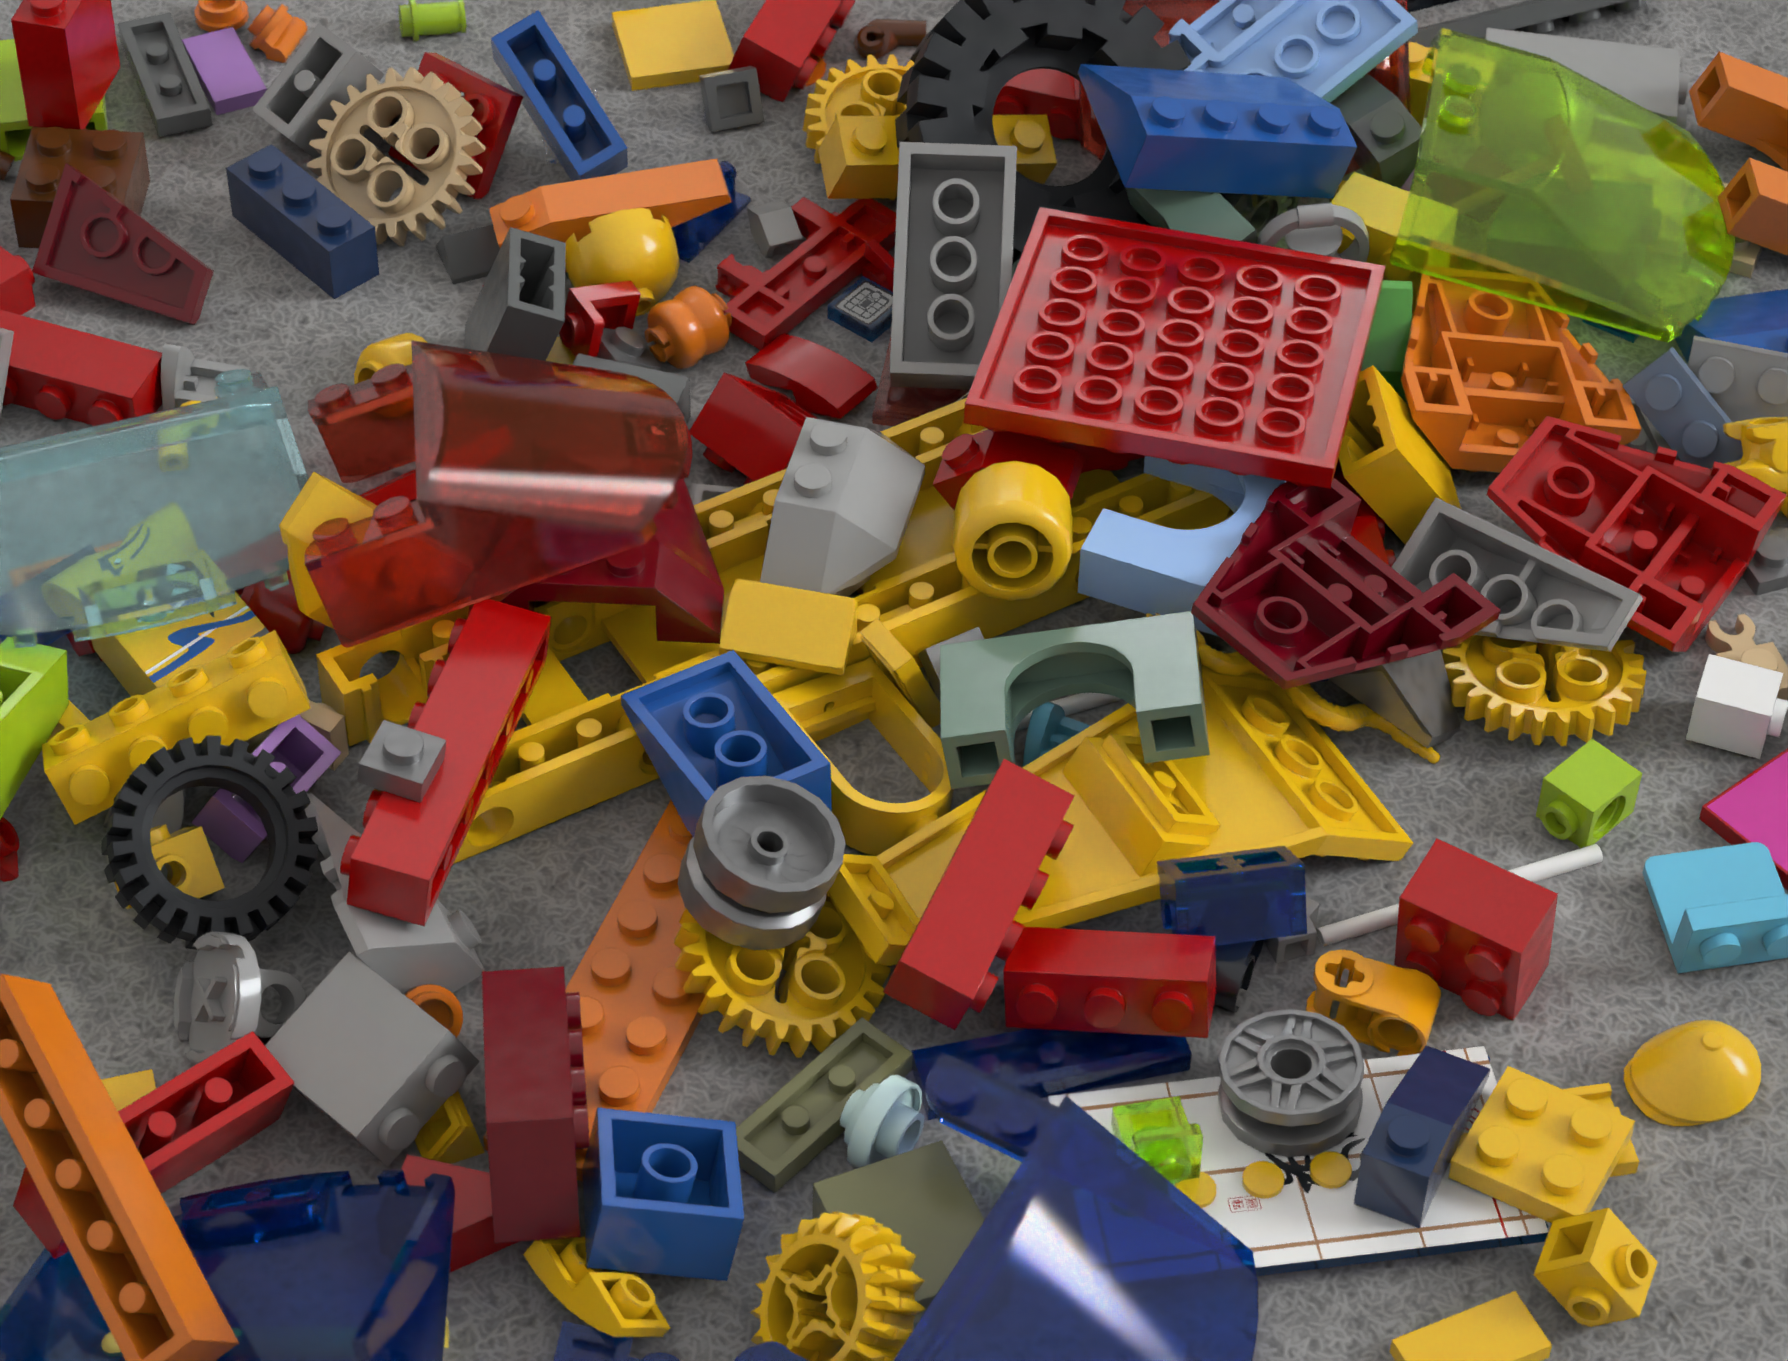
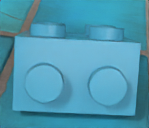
(1719, 906)

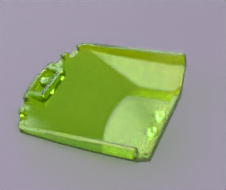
(1560, 193)

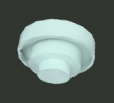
(882, 1121)

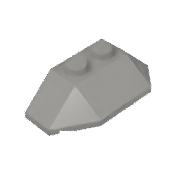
(839, 507)

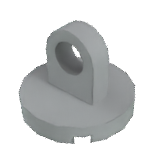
(221, 995)

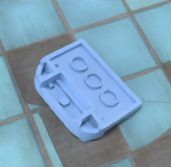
(1308, 41)

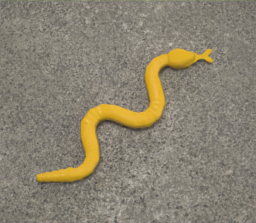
(1312, 704)

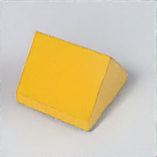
(449, 1134)

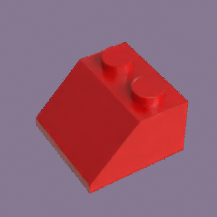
(749, 427)

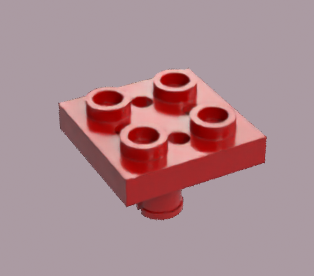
(493, 108)

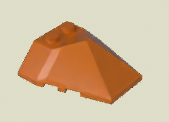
(1492, 370)

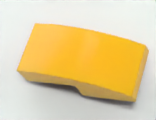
(605, 1300)

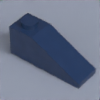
(1418, 1135)

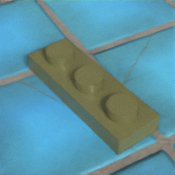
(808, 1109)

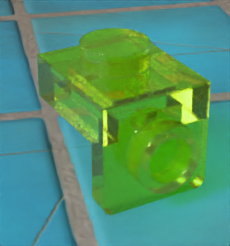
(1161, 1136)

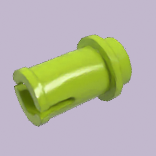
(431, 18)

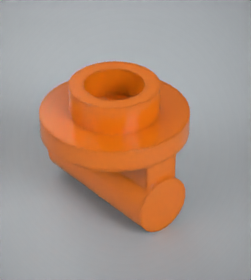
(276, 32)

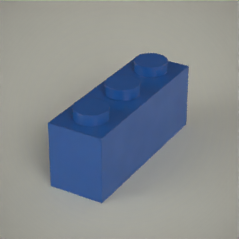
(558, 100)

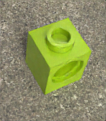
(1588, 795)

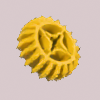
(839, 1291)

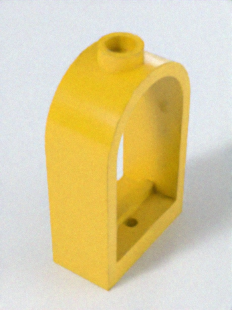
(863, 693)

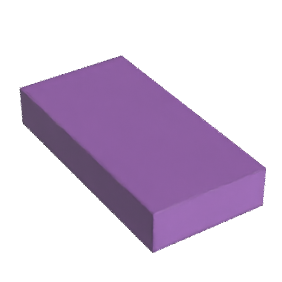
(224, 70)

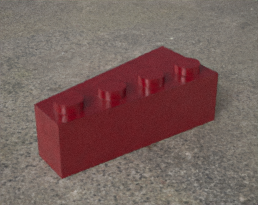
(533, 1102)

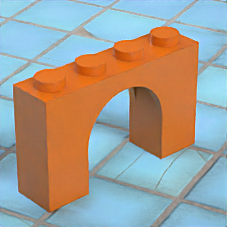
(1753, 109)

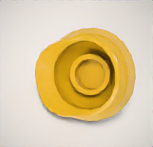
(1694, 1074)

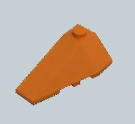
(568, 207)

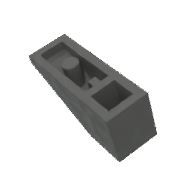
(1382, 130)

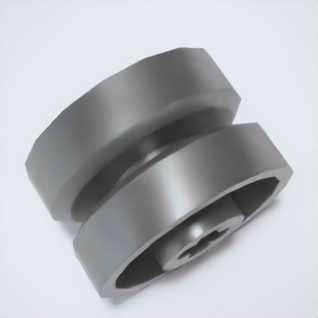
(761, 862)

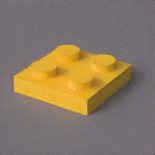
(1541, 1148)

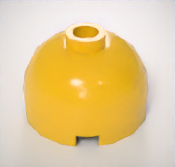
(626, 248)

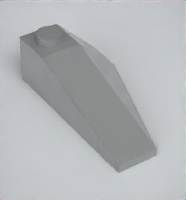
(1537, 590)
(391, 947)

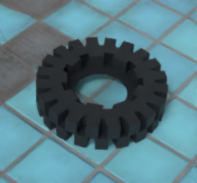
(991, 41)

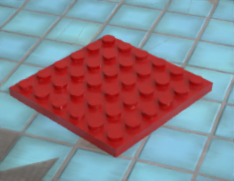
(1178, 347)

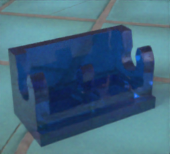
(1235, 895)

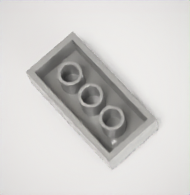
(949, 259)

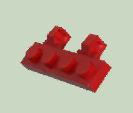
(790, 291)

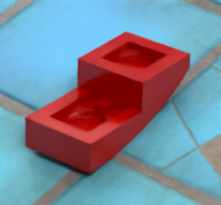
(816, 375)

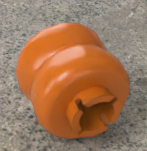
(688, 327)

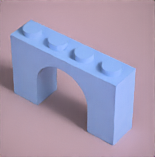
(1162, 566)

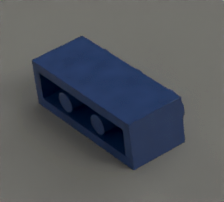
(303, 221)

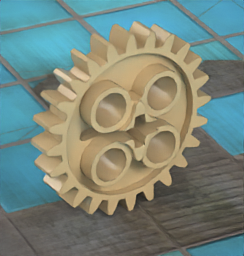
(430, 116)

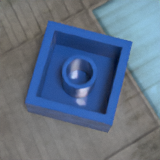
(662, 1194)

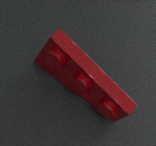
(117, 253)

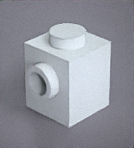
(1737, 707)

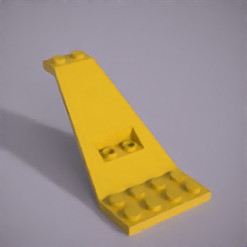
(1263, 786)

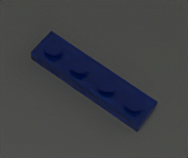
(1060, 1060)

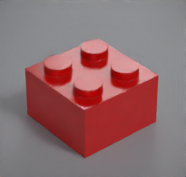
(1475, 929)

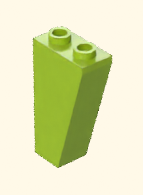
(30, 707)

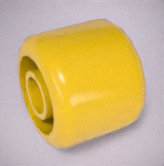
(1013, 530)

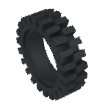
(238, 772)

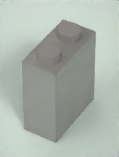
(370, 1058)

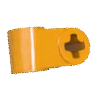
(1380, 1001)

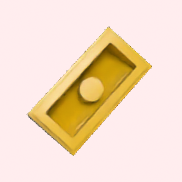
(789, 626)

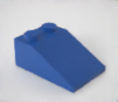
(720, 727)

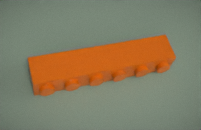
(100, 1186)

